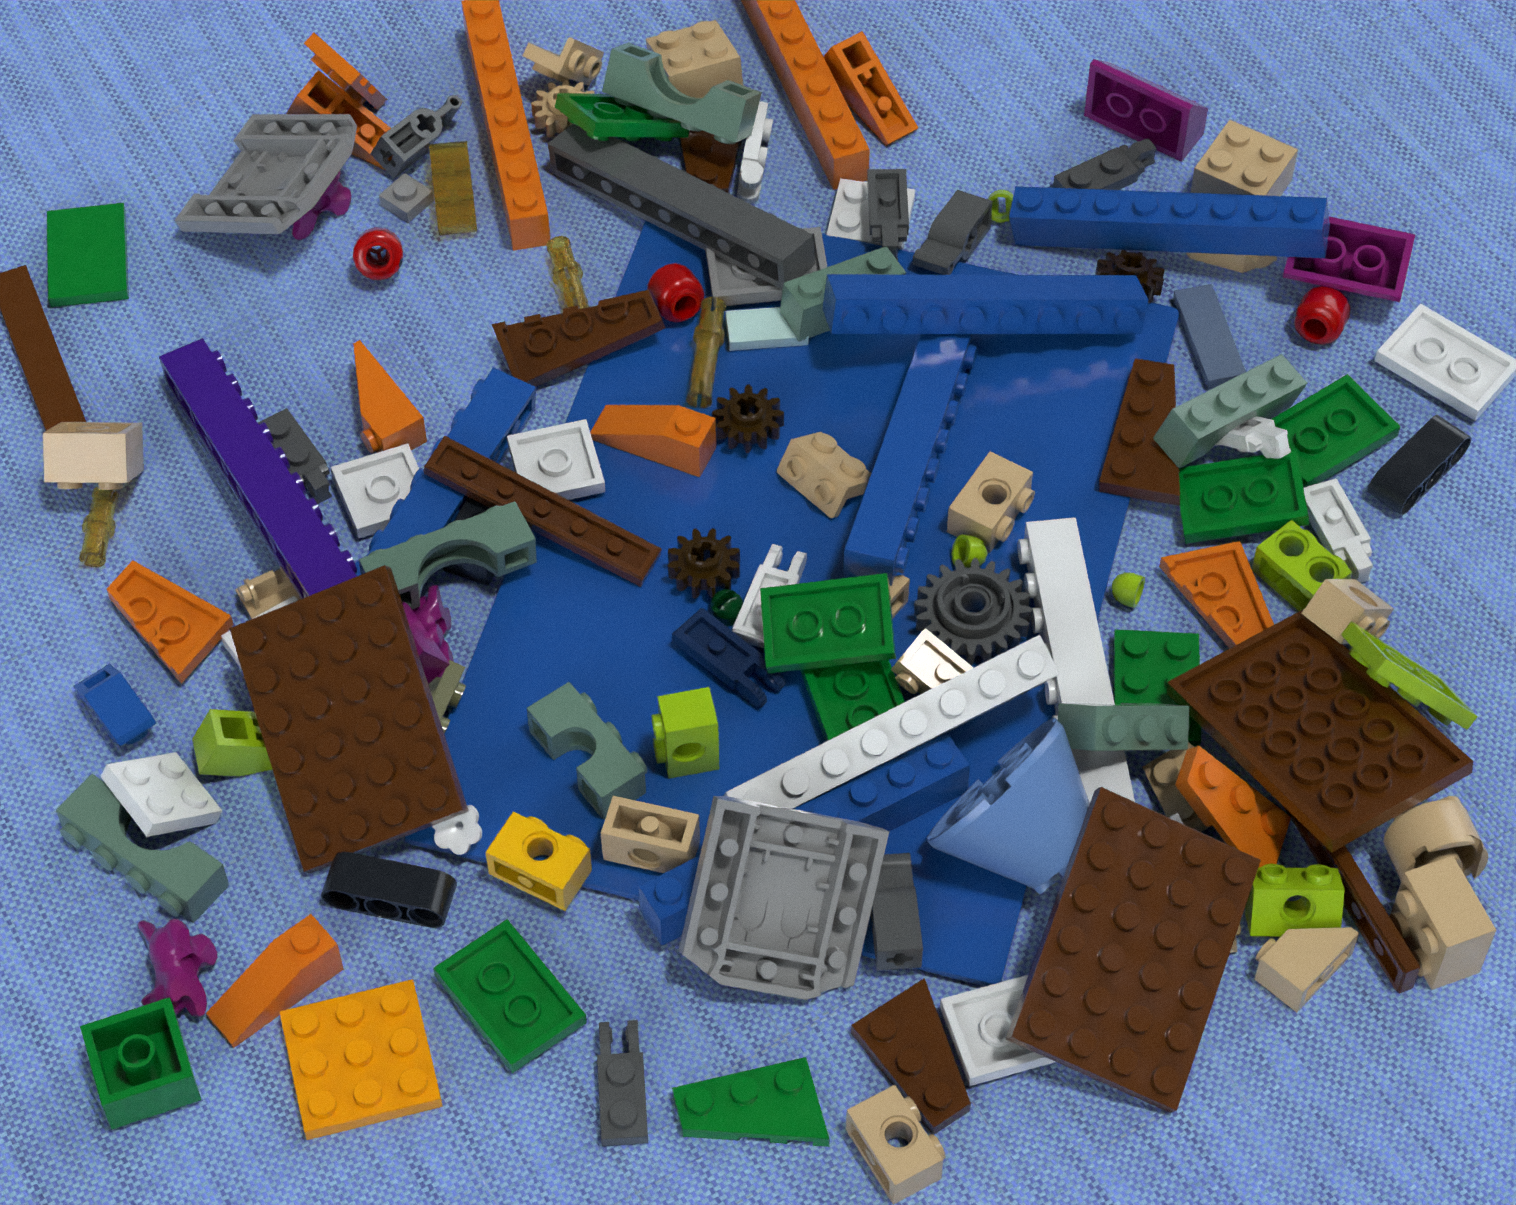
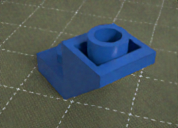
(116, 705)

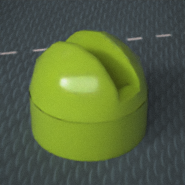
(997, 216)
(968, 547)
(1128, 588)

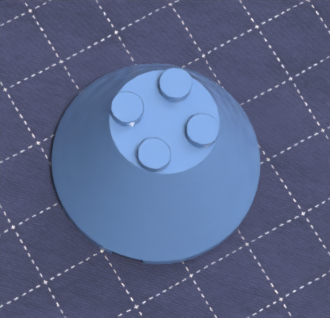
(1023, 815)

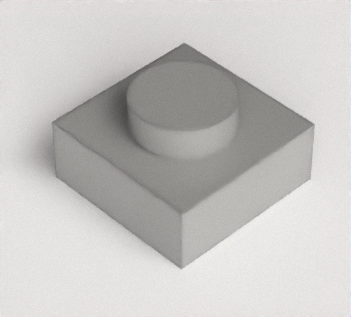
(406, 197)

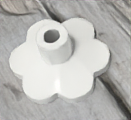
(459, 832)

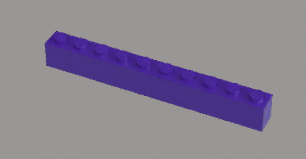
(256, 470)

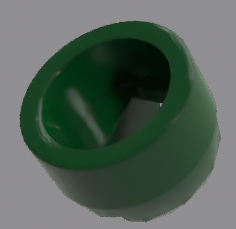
(729, 610)

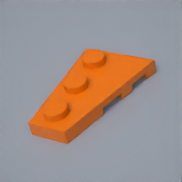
(343, 73)
(1221, 590)
(1232, 806)

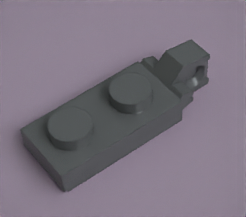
(1111, 169)
(888, 207)
(300, 453)

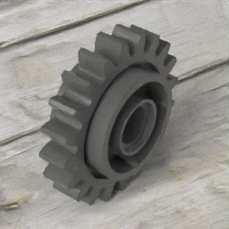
(1000, 606)

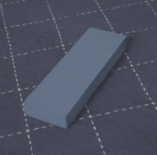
(1208, 335)

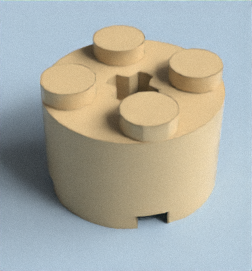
(1433, 833)

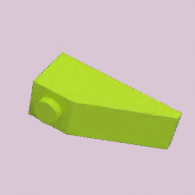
(230, 744)

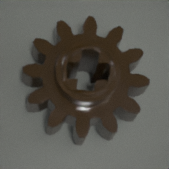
(1134, 264)
(748, 418)
(703, 563)

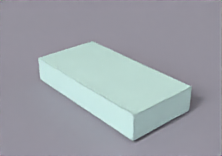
(759, 329)

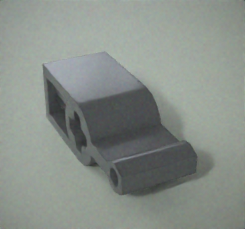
(411, 136)
(955, 233)
(896, 916)

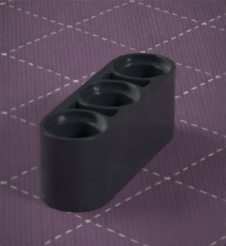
(1419, 464)
(389, 889)

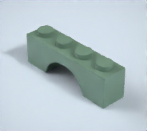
(639, 79)
(1206, 419)
(493, 540)
(181, 877)

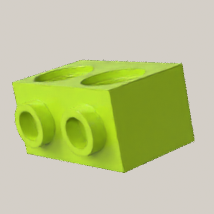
(1296, 575)

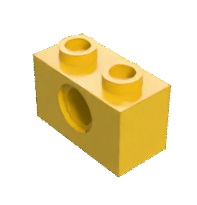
(551, 879)

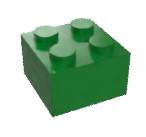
(140, 1063)

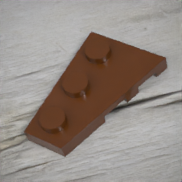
(709, 159)
(914, 1055)

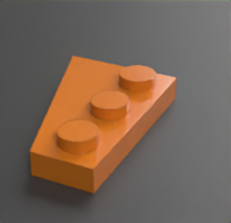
(168, 618)

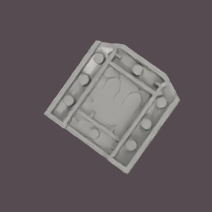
(276, 176)
(781, 898)

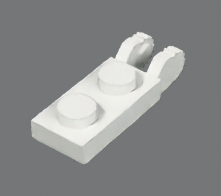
(754, 157)
(749, 620)

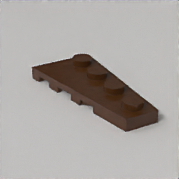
(563, 342)
(1134, 460)

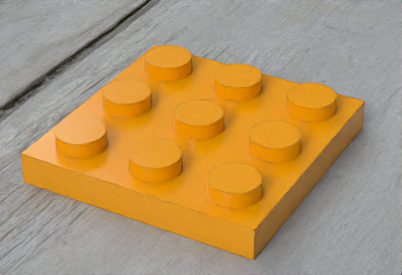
(360, 1059)

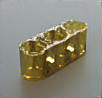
(453, 188)

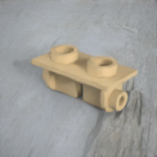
(265, 592)

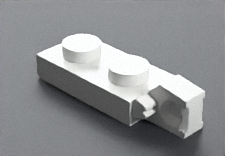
(1258, 435)
(1339, 527)

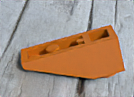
(869, 89)
(326, 97)
(385, 410)
(660, 434)
(277, 980)

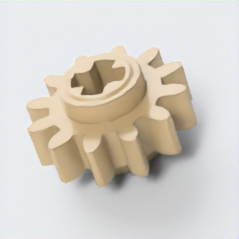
(544, 108)

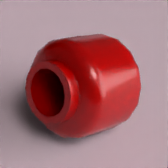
(381, 267)
(676, 292)
(1321, 315)

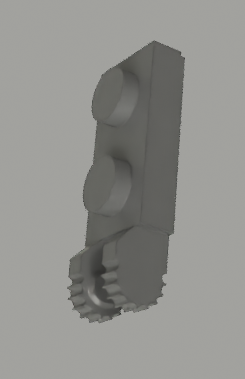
(622, 1089)

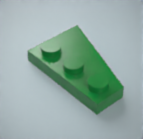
(756, 1103)

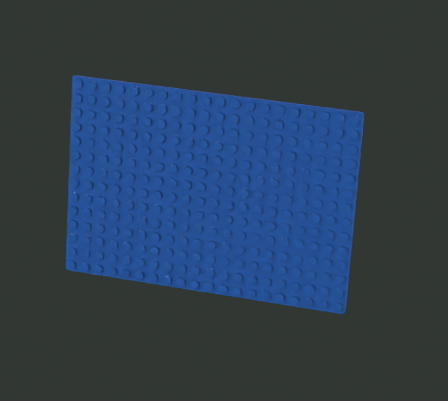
(567, 620)

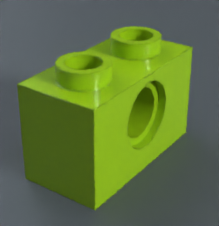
(686, 733)
(1319, 907)

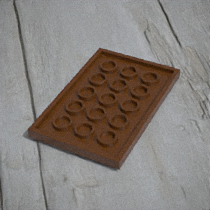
(348, 719)
(1319, 730)
(1134, 950)

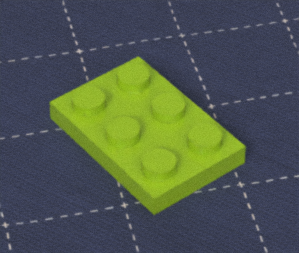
(1414, 681)

